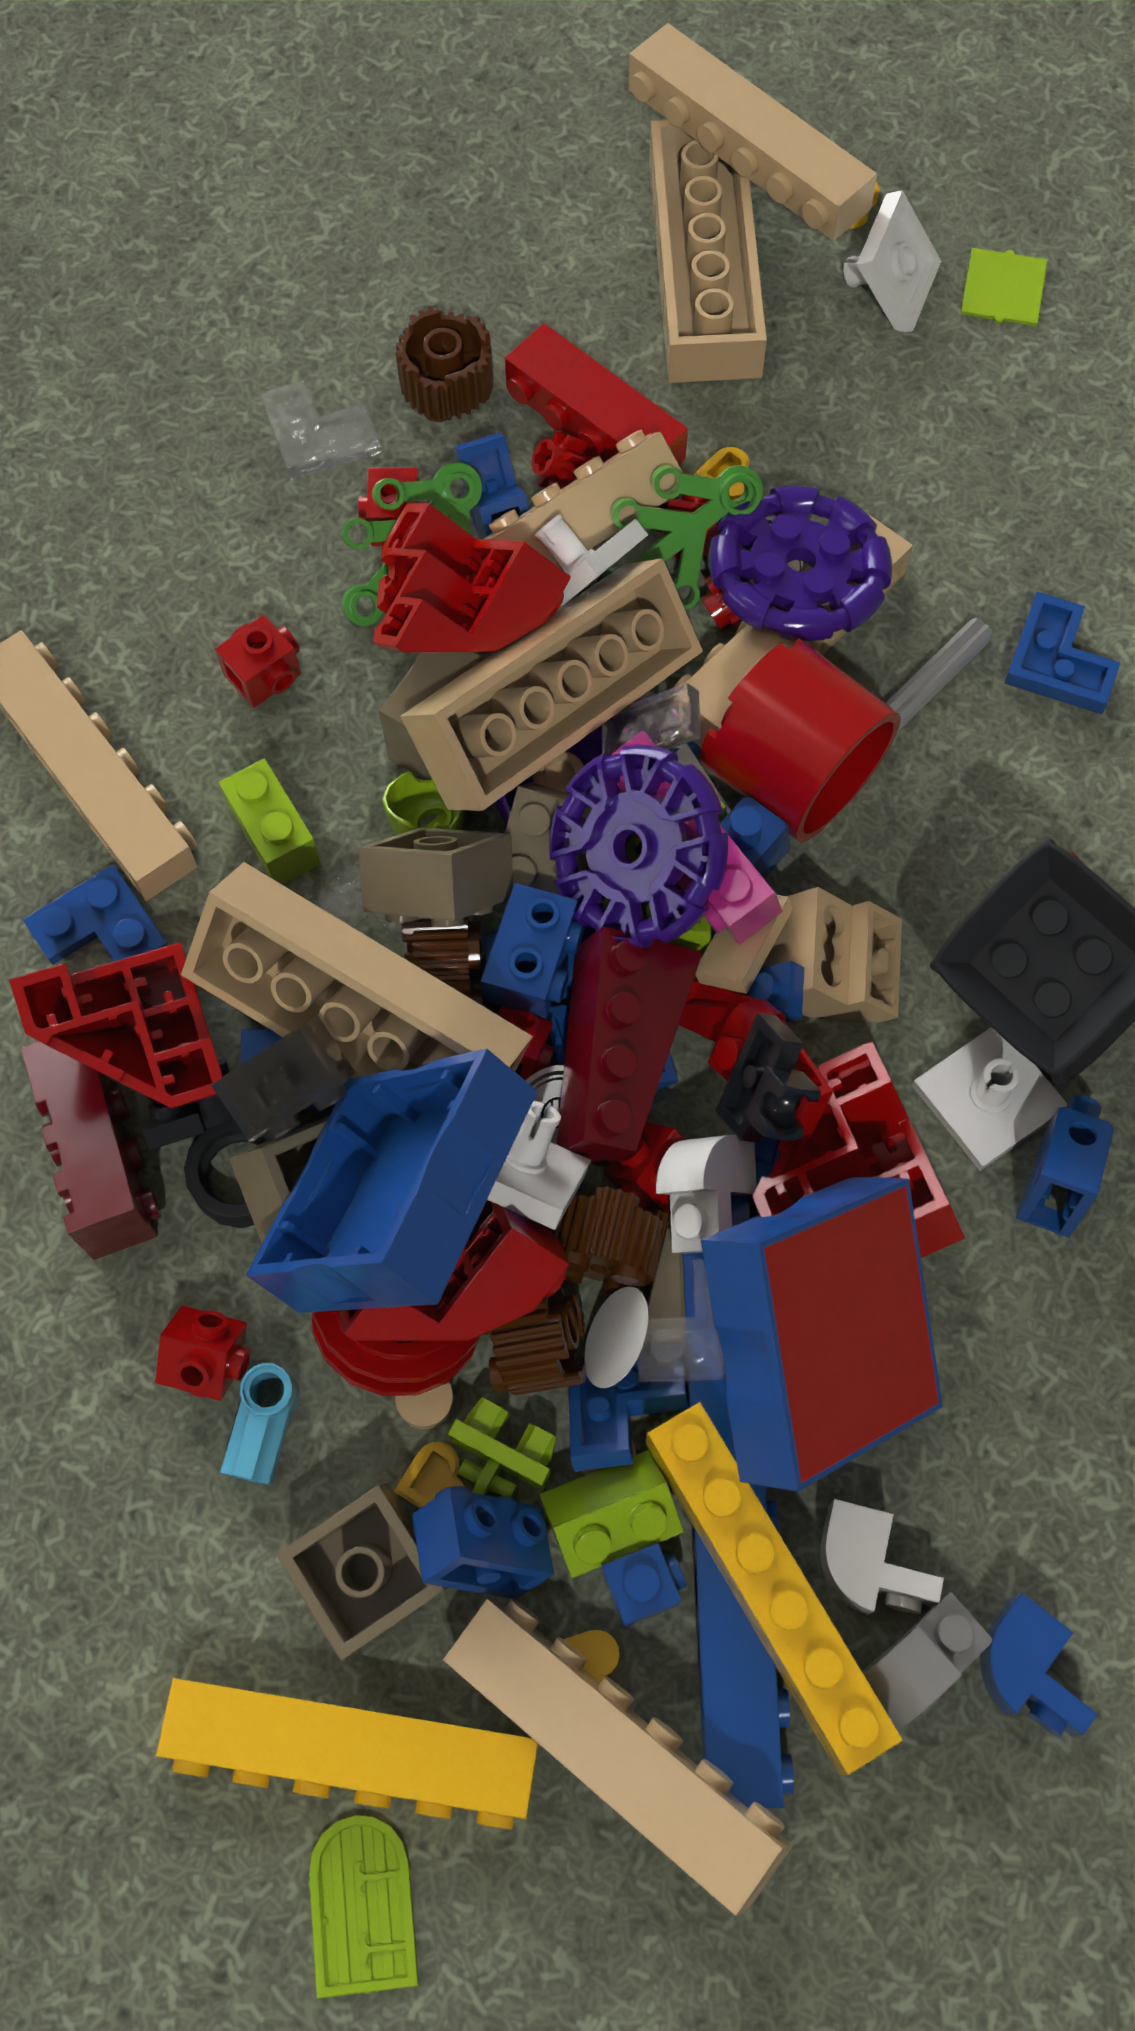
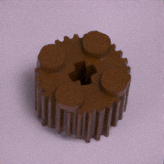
(445, 364)
(447, 953)
(611, 1239)
(539, 1348)

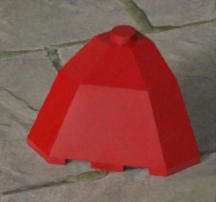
(460, 590)
(127, 1022)
(861, 1136)
(497, 1279)

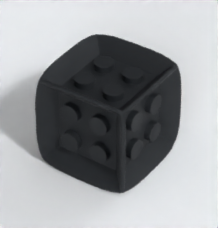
(1047, 961)

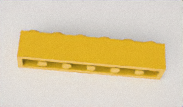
(772, 1591)
(350, 1750)

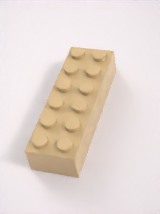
(705, 262)
(552, 685)
(295, 961)

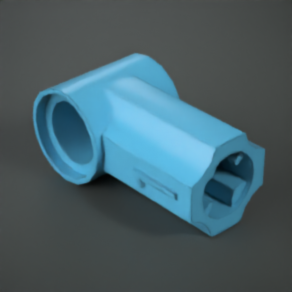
(259, 1430)

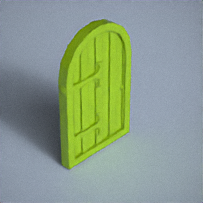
(361, 1909)

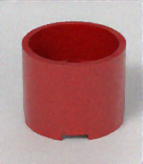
(800, 738)

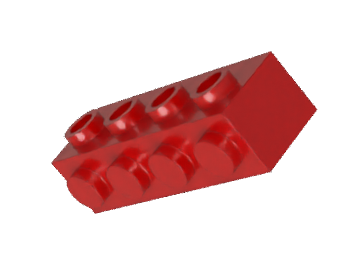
(584, 396)

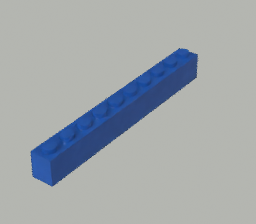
(735, 1671)

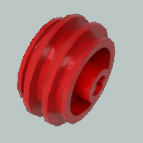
(389, 1366)

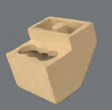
(847, 956)

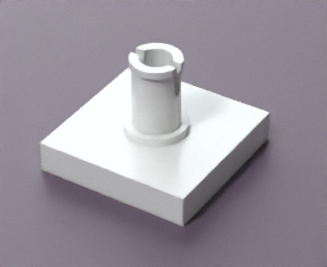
(896, 262)
(580, 563)
(988, 1097)
(538, 1174)

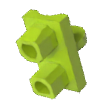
(479, 1437)

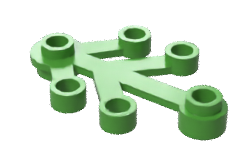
(686, 528)
(378, 531)

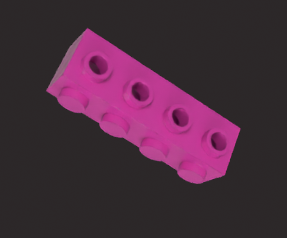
(744, 898)

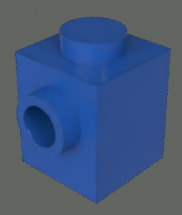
(643, 1584)

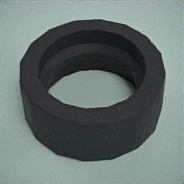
(197, 1168)

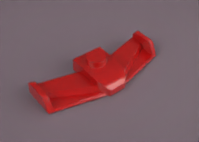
(727, 1019)

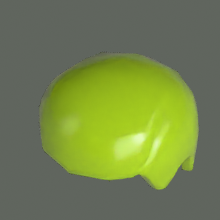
(412, 800)

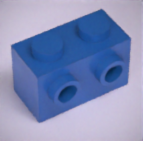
(531, 951)
(482, 1543)

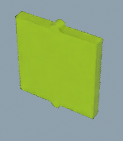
(1004, 287)

